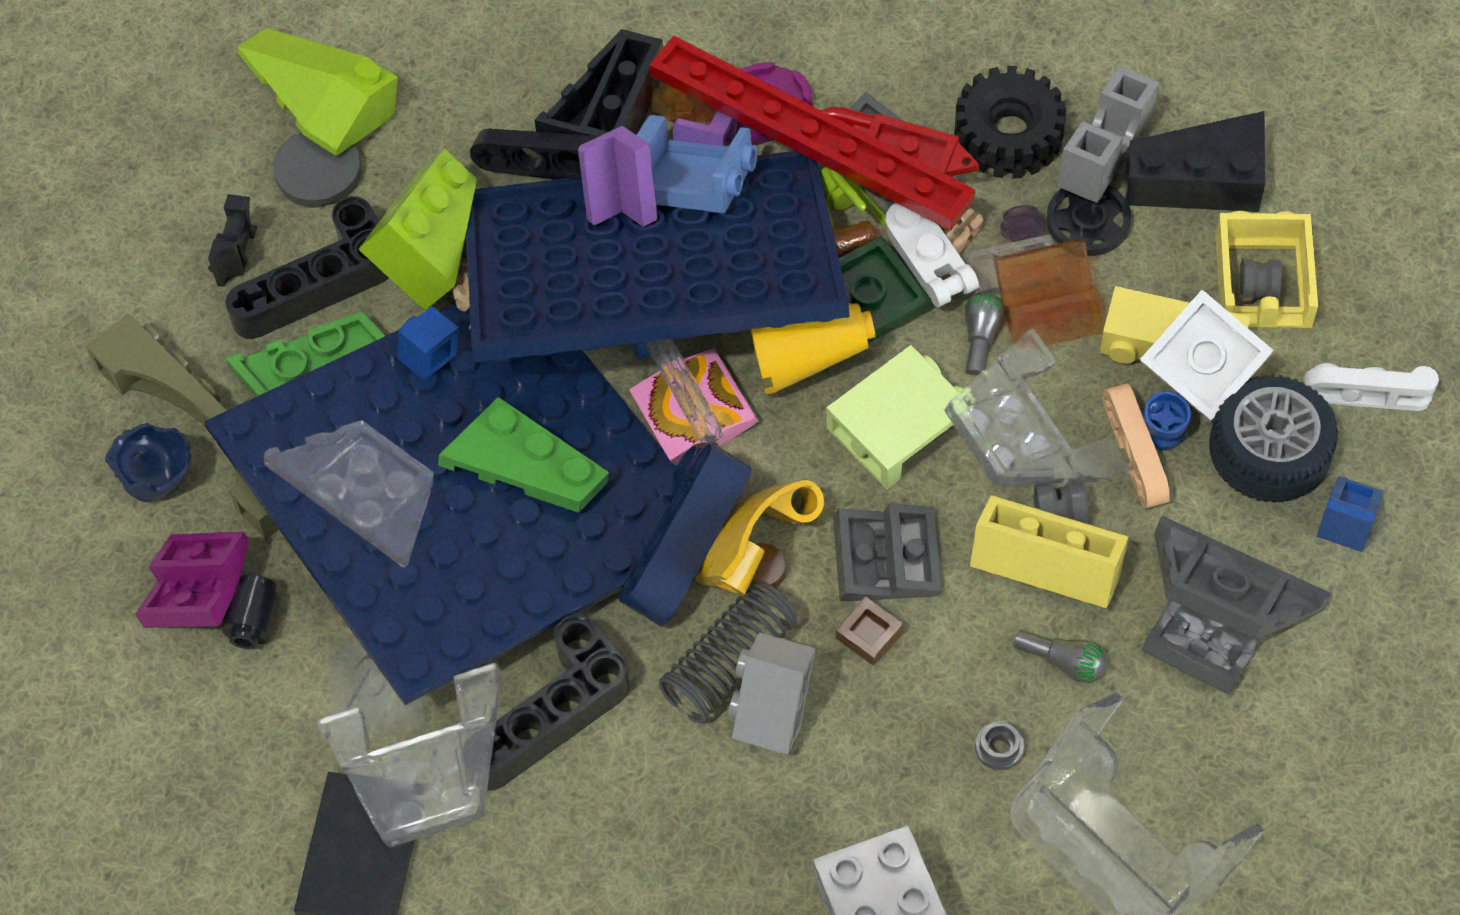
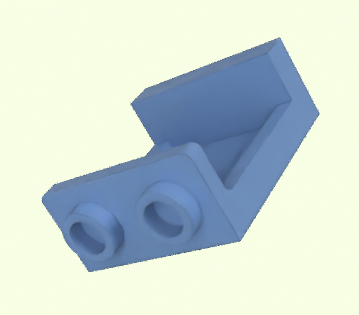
(697, 173)

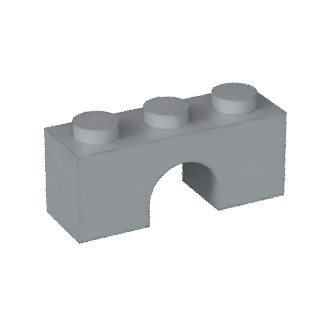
(1101, 147)

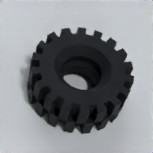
(1010, 96)

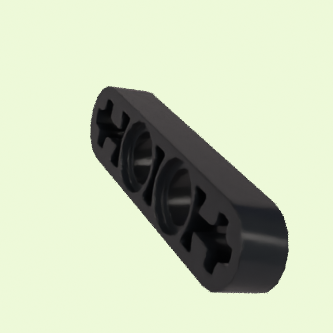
(503, 153)

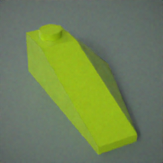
(326, 88)

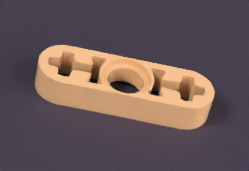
(1135, 438)

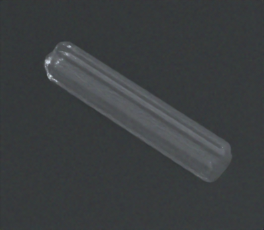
(685, 390)

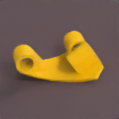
(734, 558)

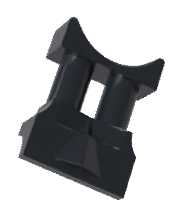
(228, 249)

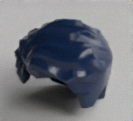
(149, 461)

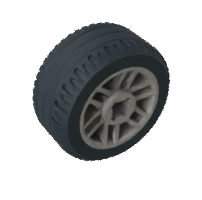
(1273, 439)

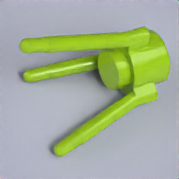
(843, 192)

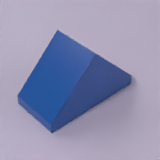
(1350, 513)

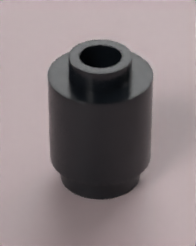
(251, 612)

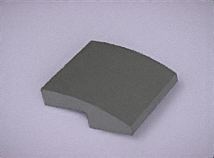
(909, 553)
(1200, 647)

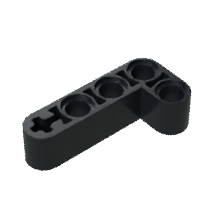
(309, 278)
(574, 685)

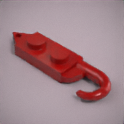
(922, 143)

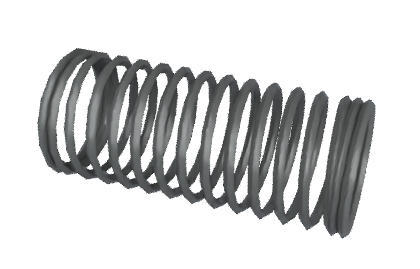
(677, 680)

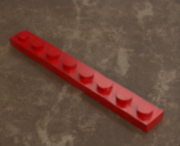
(812, 132)

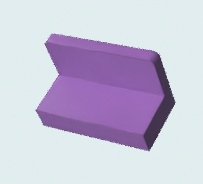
(618, 177)

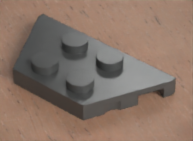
(1230, 584)

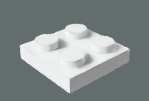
(1206, 355)

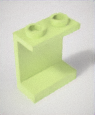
(892, 414)

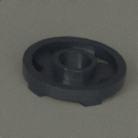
(1089, 220)

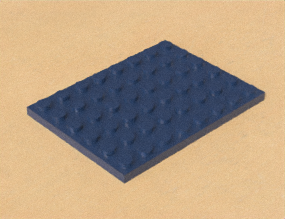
(560, 284)

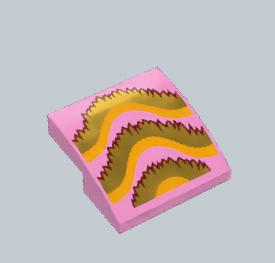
(667, 417)

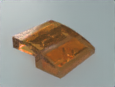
(1049, 292)

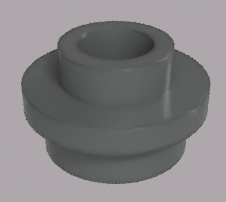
(999, 731)

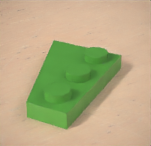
(292, 359)
(520, 452)

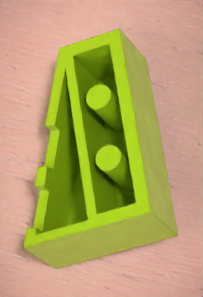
(425, 230)

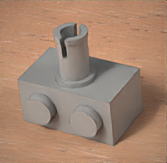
(772, 692)

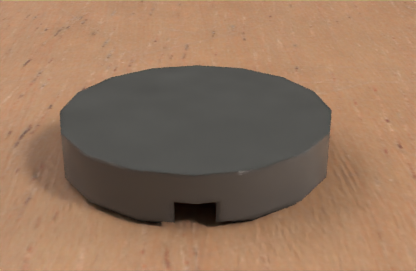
(314, 175)

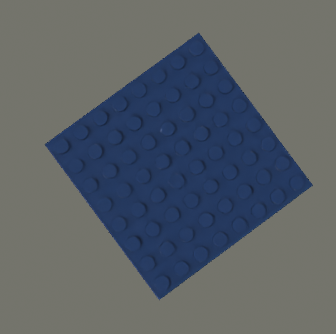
(486, 555)

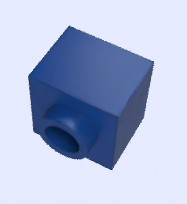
(427, 342)

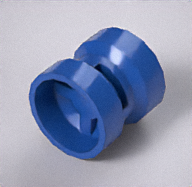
(1167, 411)

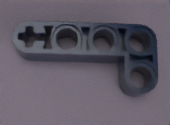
(706, 495)

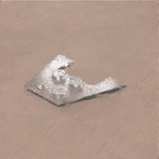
(1015, 434)
(426, 779)

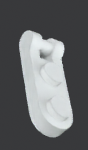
(929, 255)
(1374, 386)

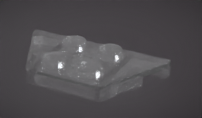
(361, 483)

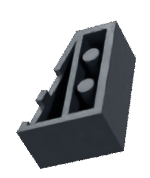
(610, 93)
(1200, 166)

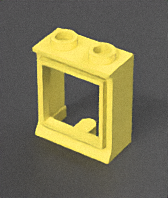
(1269, 231)

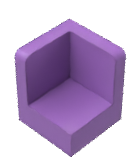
(720, 132)

